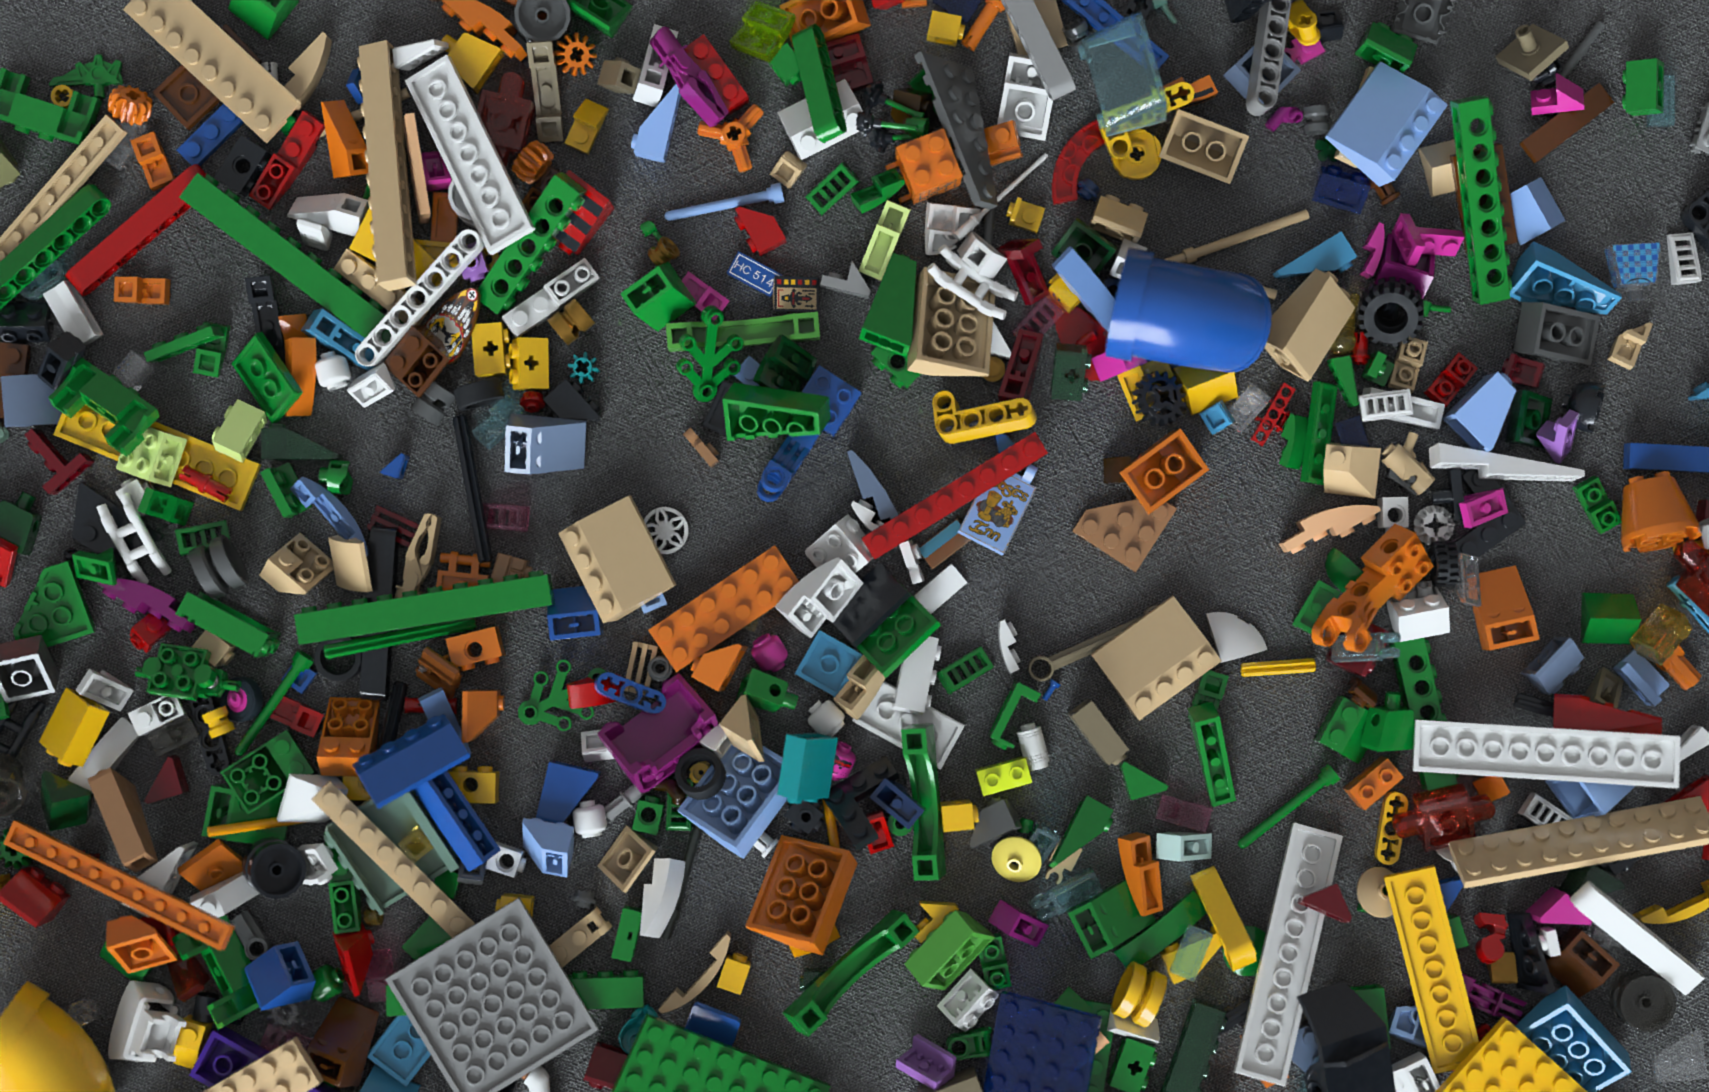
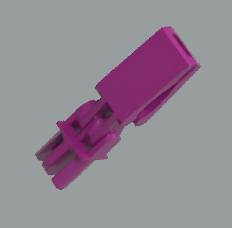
(692, 82)
(1491, 999)

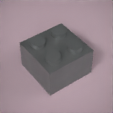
(26, 669)

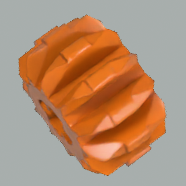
(567, 51)
(130, 105)
(532, 162)

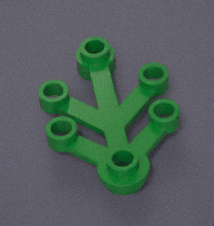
(709, 358)
(557, 698)

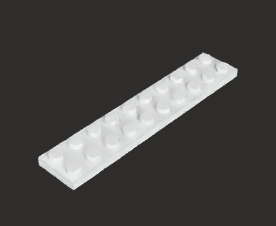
(1546, 753)
(1287, 956)

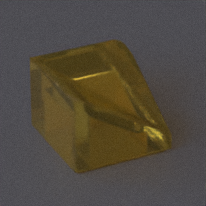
(415, 844)

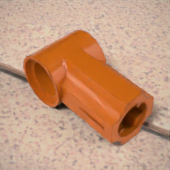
(1681, 669)

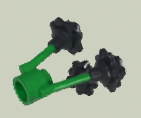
(879, 137)

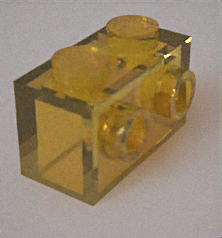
(1661, 634)

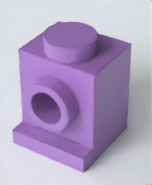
(480, 269)

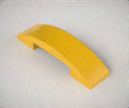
(1657, 915)

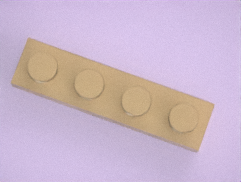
(361, 274)

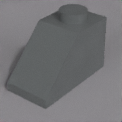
(995, 822)

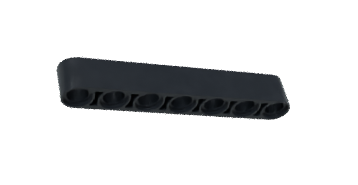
(383, 577)

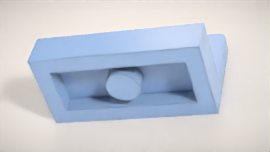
(1642, 678)

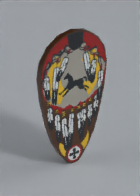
(456, 321)

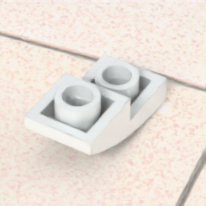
(865, 514)
(1006, 638)

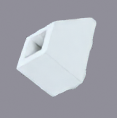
(981, 255)
(156, 714)

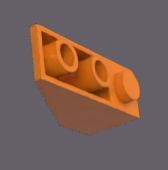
(343, 140)

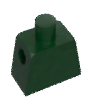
(19, 523)

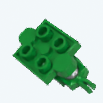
(184, 674)

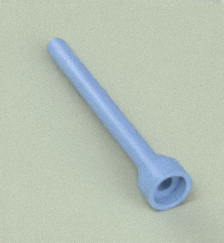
(772, 193)

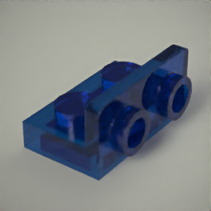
(1341, 189)

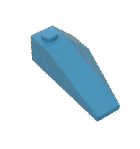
(1555, 280)

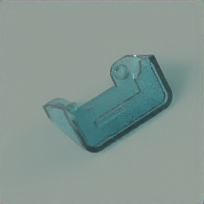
(1124, 76)

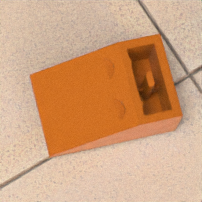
(1505, 610)
(347, 735)

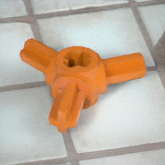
(737, 146)

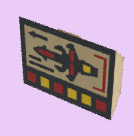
(795, 294)

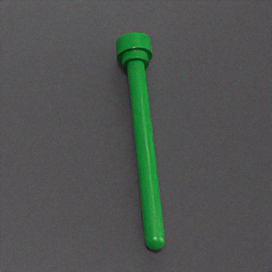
(300, 663)
(1325, 778)

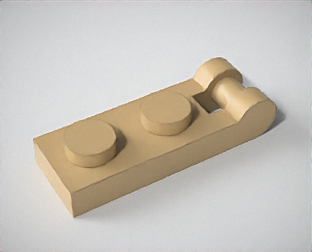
(579, 937)

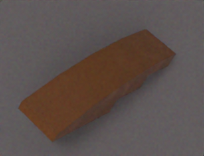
(1566, 124)

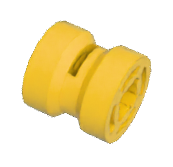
(218, 722)

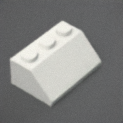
(799, 126)

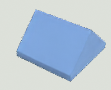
(1534, 210)

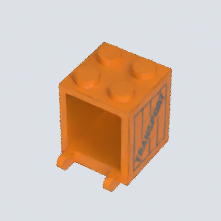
(927, 167)

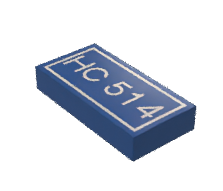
(753, 273)

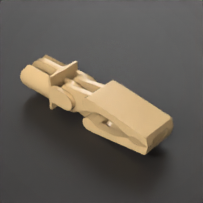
(416, 567)

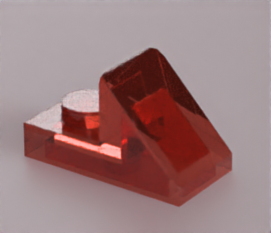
(187, 977)

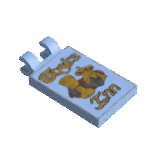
(998, 511)

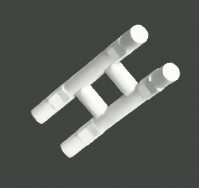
(985, 284)
(135, 526)

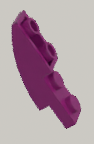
(146, 599)

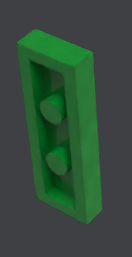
(183, 343)

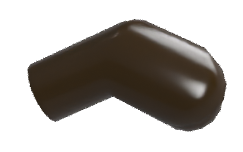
(673, 789)

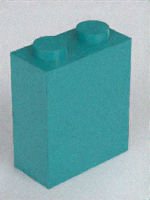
(807, 767)

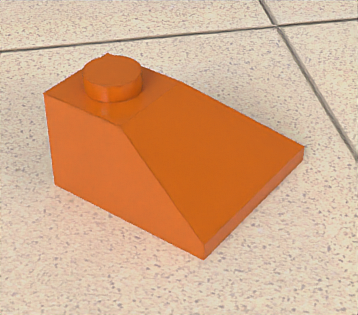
(718, 666)
(479, 711)
(137, 944)

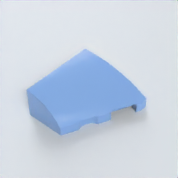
(1406, 1025)

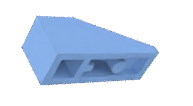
(656, 131)

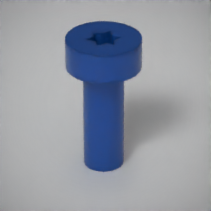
(1053, 684)

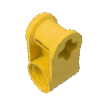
(1303, 23)

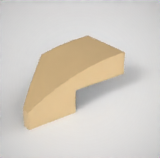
(1628, 345)

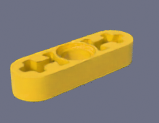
(1382, 845)

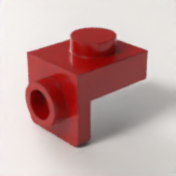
(148, 632)

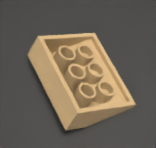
(948, 331)
(617, 559)
(1155, 658)

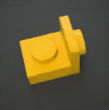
(1025, 215)

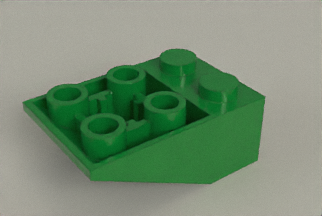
(265, 771)
(226, 809)
(1107, 919)

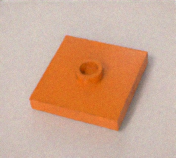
(211, 865)

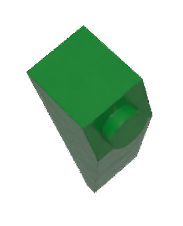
(1212, 753)

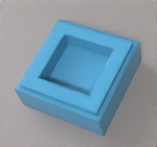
(1217, 417)

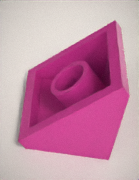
(1556, 908)

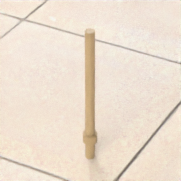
(1191, 254)

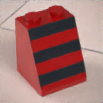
(584, 221)

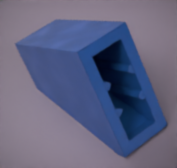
(563, 790)

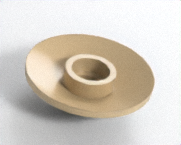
(1370, 892)

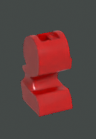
(1490, 948)

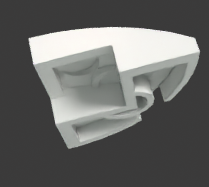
(942, 222)
(1234, 636)

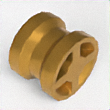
(663, 251)

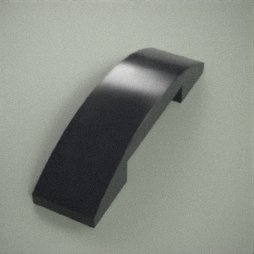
(265, 311)

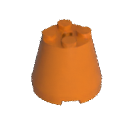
(1656, 514)

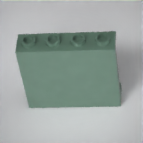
(395, 821)

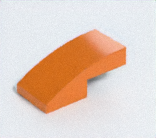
(153, 160)
(142, 290)

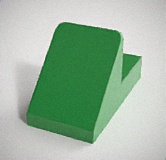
(96, 567)

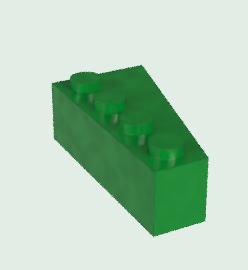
(773, 412)

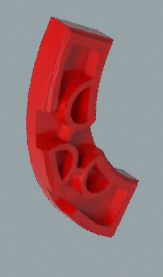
(1071, 160)

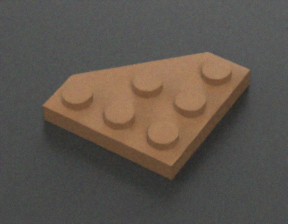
(1124, 530)

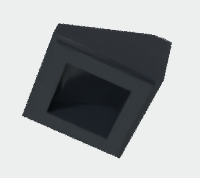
(1329, 24)

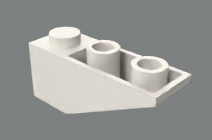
(334, 211)

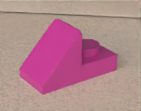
(1563, 98)
(1109, 367)
(1482, 507)

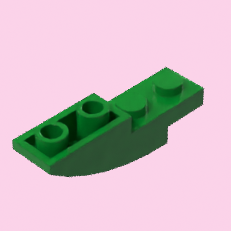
(344, 899)

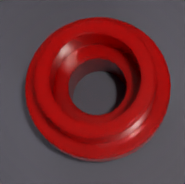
(532, 401)

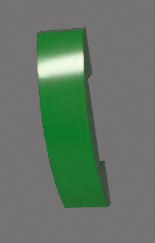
(1162, 931)

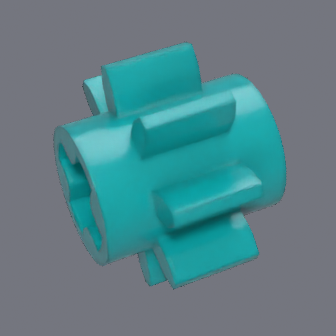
(591, 369)

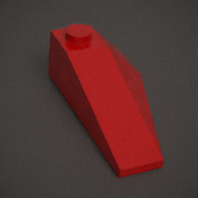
(1580, 713)

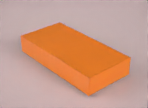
(444, 219)

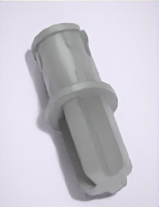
(622, 802)

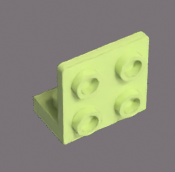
(155, 457)

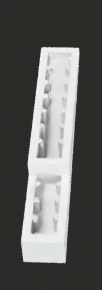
(1499, 466)

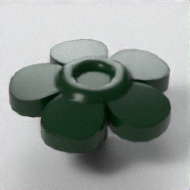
(1326, 149)

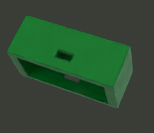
(624, 943)

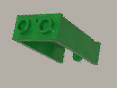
(229, 624)

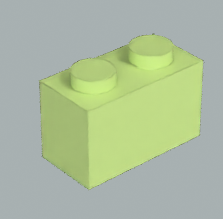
(239, 430)

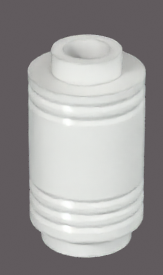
(1033, 746)

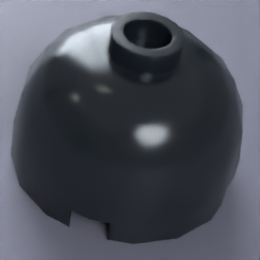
(1587, 401)

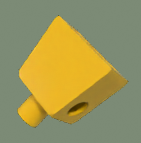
(473, 59)

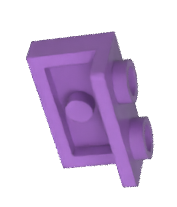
(927, 1063)

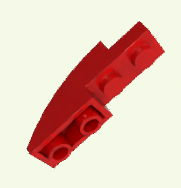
(289, 161)

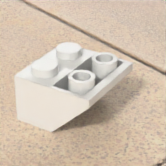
(1419, 613)

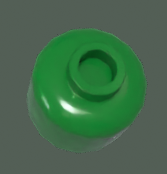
(327, 982)

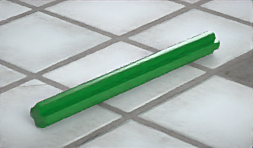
(398, 637)

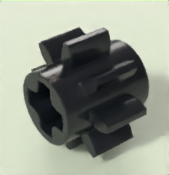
(1548, 75)

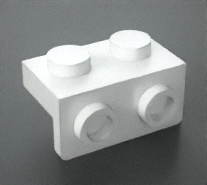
(318, 863)

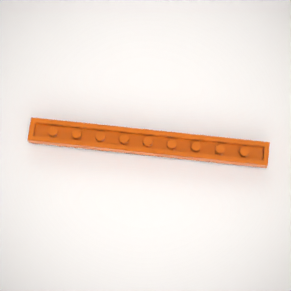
(119, 885)

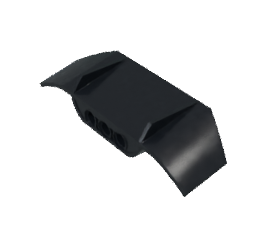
(1349, 1042)

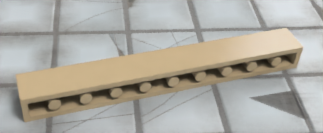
(387, 167)

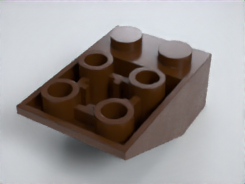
(343, 1042)

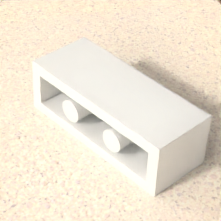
(915, 677)

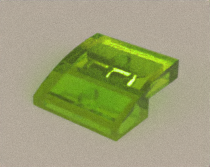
(763, 31)

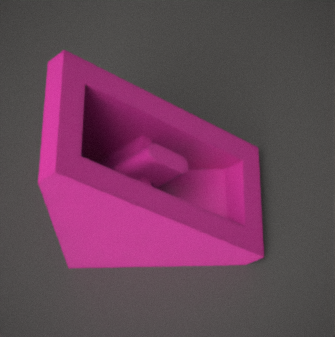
(435, 171)

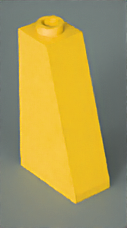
(363, 244)

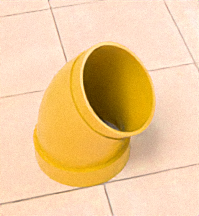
(47, 1048)

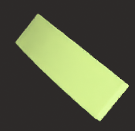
(884, 239)

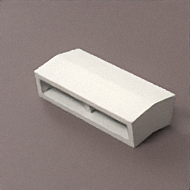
(73, 312)

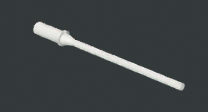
(974, 220)

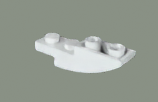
(551, 298)

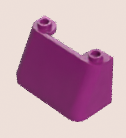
(654, 743)

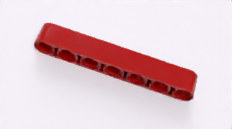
(132, 235)

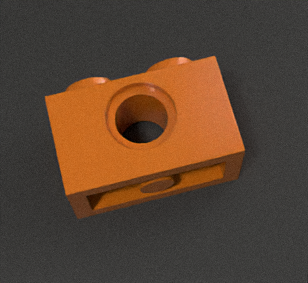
(460, 646)
(1373, 782)

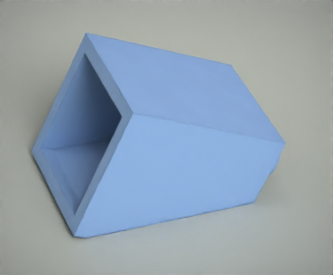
(1482, 411)
(1588, 799)

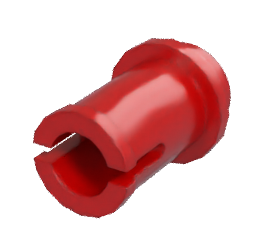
(1360, 351)

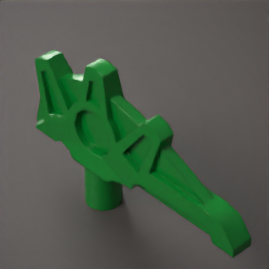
(95, 74)

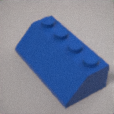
(410, 760)

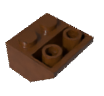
(418, 359)
(1581, 963)

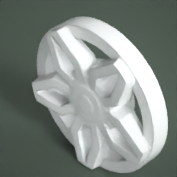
(665, 529)

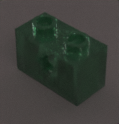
(1066, 358)

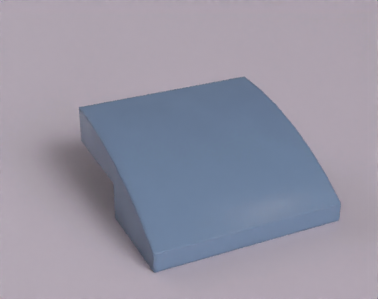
(27, 401)

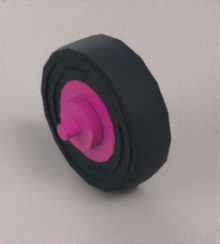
(245, 703)

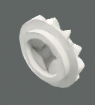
(1426, 516)

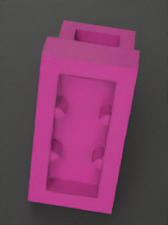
(1416, 241)

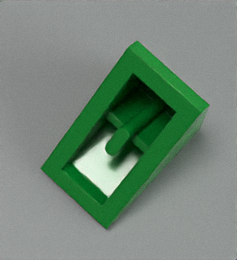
(1138, 783)

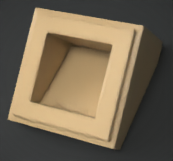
(788, 169)

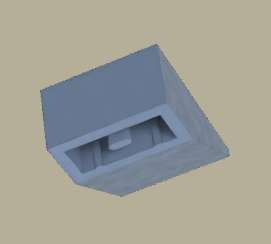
(544, 444)

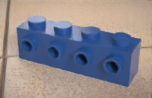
(457, 820)

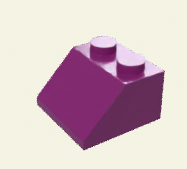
(1393, 265)

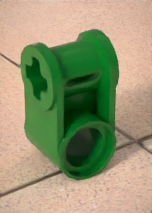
(972, 1043)

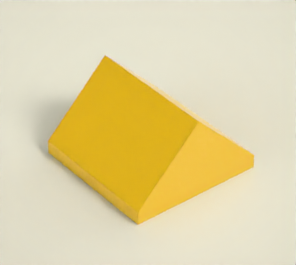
(1205, 387)

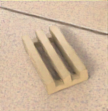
(645, 647)

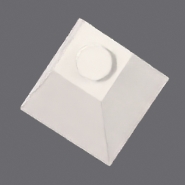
(297, 801)

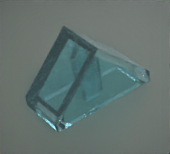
(1044, 839)

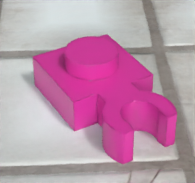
(1302, 52)

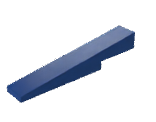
(1666, 457)

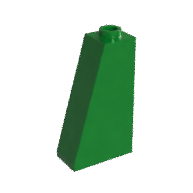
(892, 310)

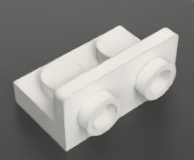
(968, 1001)

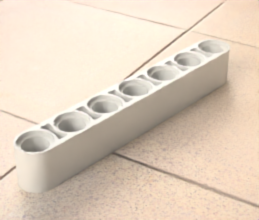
(408, 303)
(1637, 937)

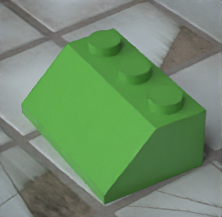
(948, 950)

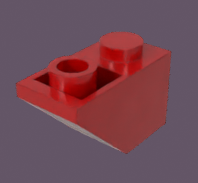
(762, 229)

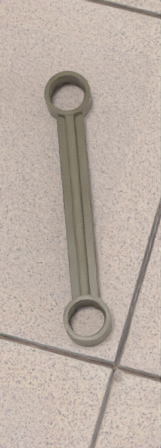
(1081, 650)

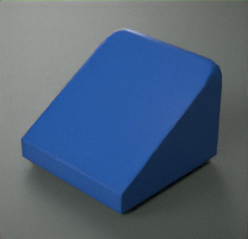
(1002, 442)
(396, 467)

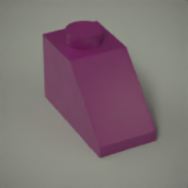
(1018, 923)

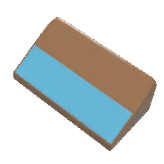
(943, 545)

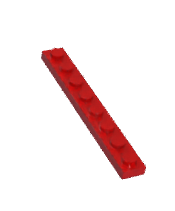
(954, 495)

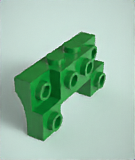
(43, 117)
(108, 398)
(228, 971)

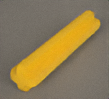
(1278, 667)

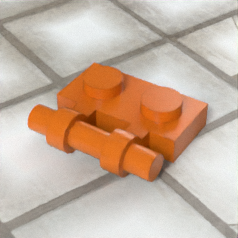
(450, 577)

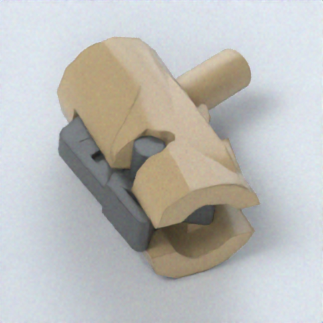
(1404, 467)

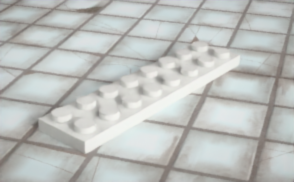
(469, 155)

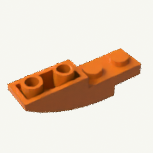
(483, 19)

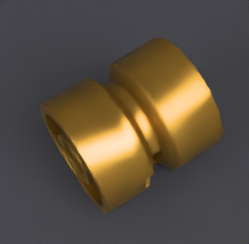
(571, 321)

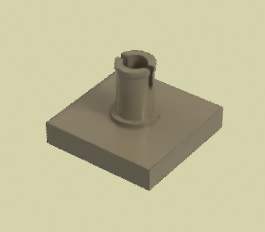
(1531, 51)

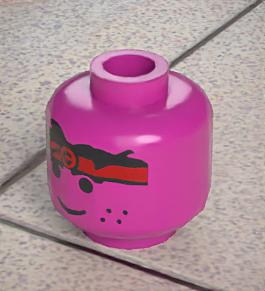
(843, 761)

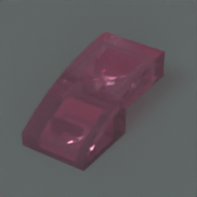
(1184, 813)

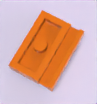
(1003, 142)

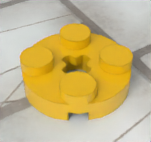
(1148, 163)

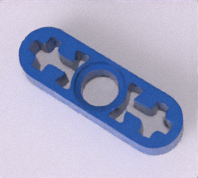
(610, 693)

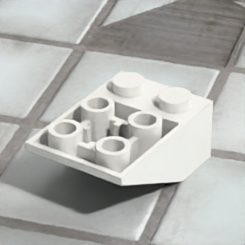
(1414, 1075)

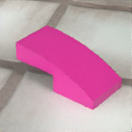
(1374, 245)
(704, 294)

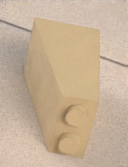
(1308, 324)

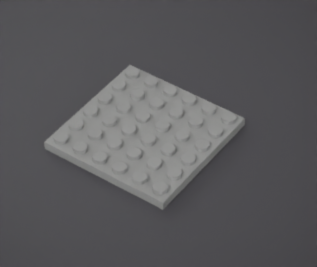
(492, 1002)

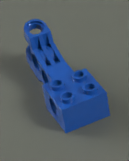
(796, 448)

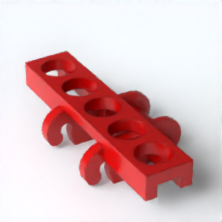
(1280, 410)

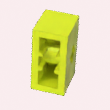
(1003, 776)

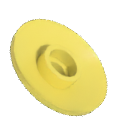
(1016, 850)

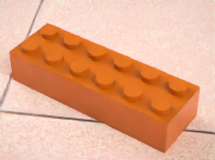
(724, 609)

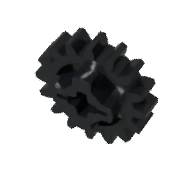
(1155, 398)

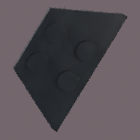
(90, 530)

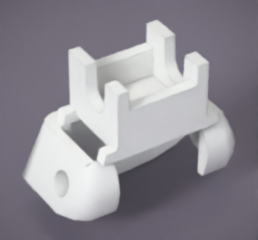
(144, 1033)

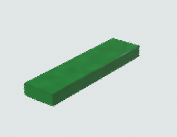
(1318, 431)

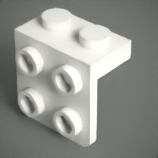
(841, 541)

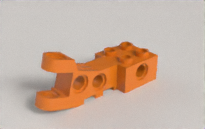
(1389, 571)

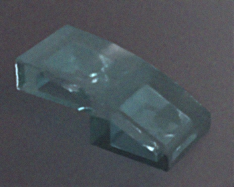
(494, 428)

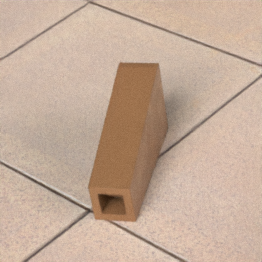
(124, 818)

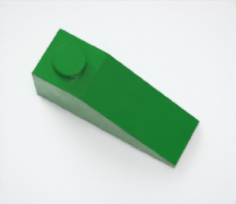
(1087, 823)

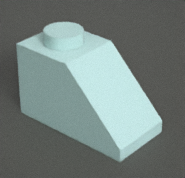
(1183, 846)

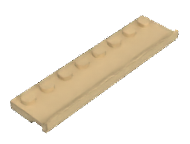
(217, 63)

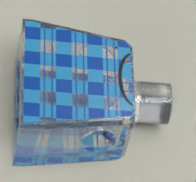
(1633, 266)

